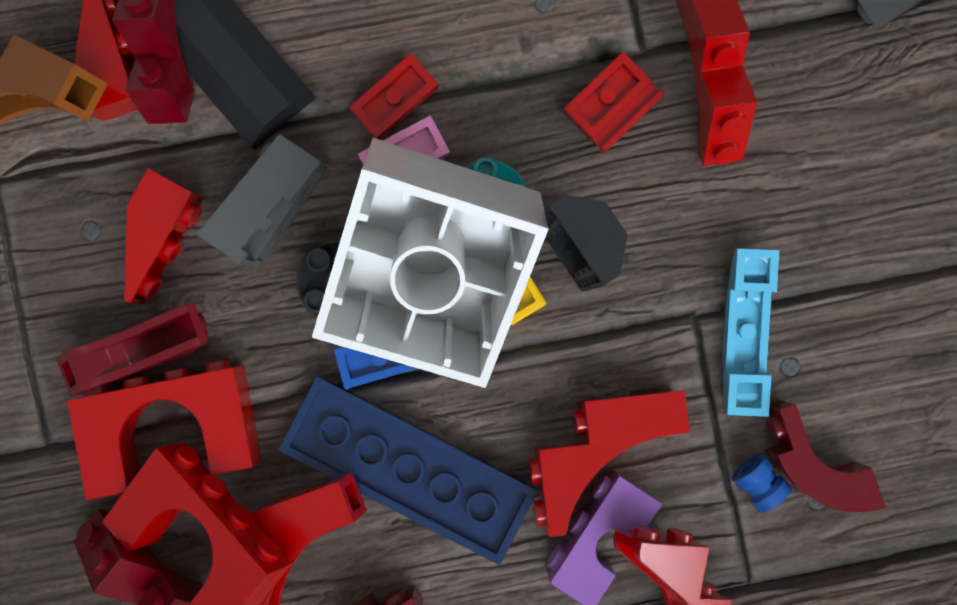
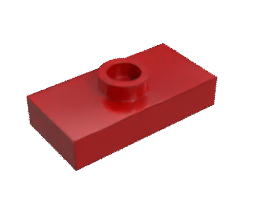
(394, 97)

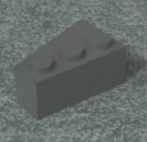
(263, 203)

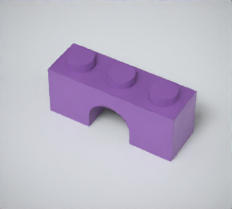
(616, 506)

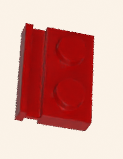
(613, 102)

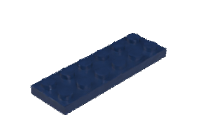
(409, 469)

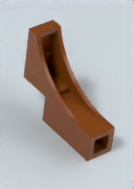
(41, 81)

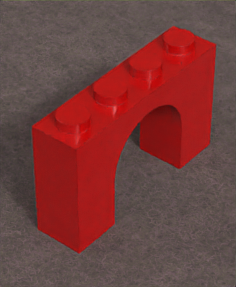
(107, 423)
(176, 480)

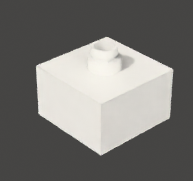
(431, 264)

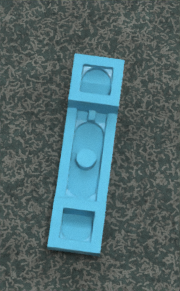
(747, 332)

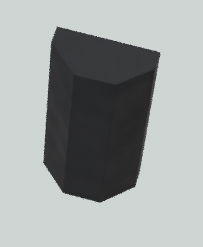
(238, 68)
(586, 240)

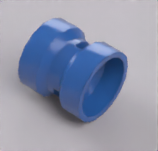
(761, 483)

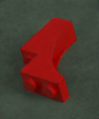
(724, 94)
(606, 430)
(306, 516)

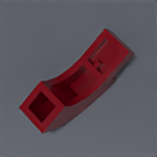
(841, 487)

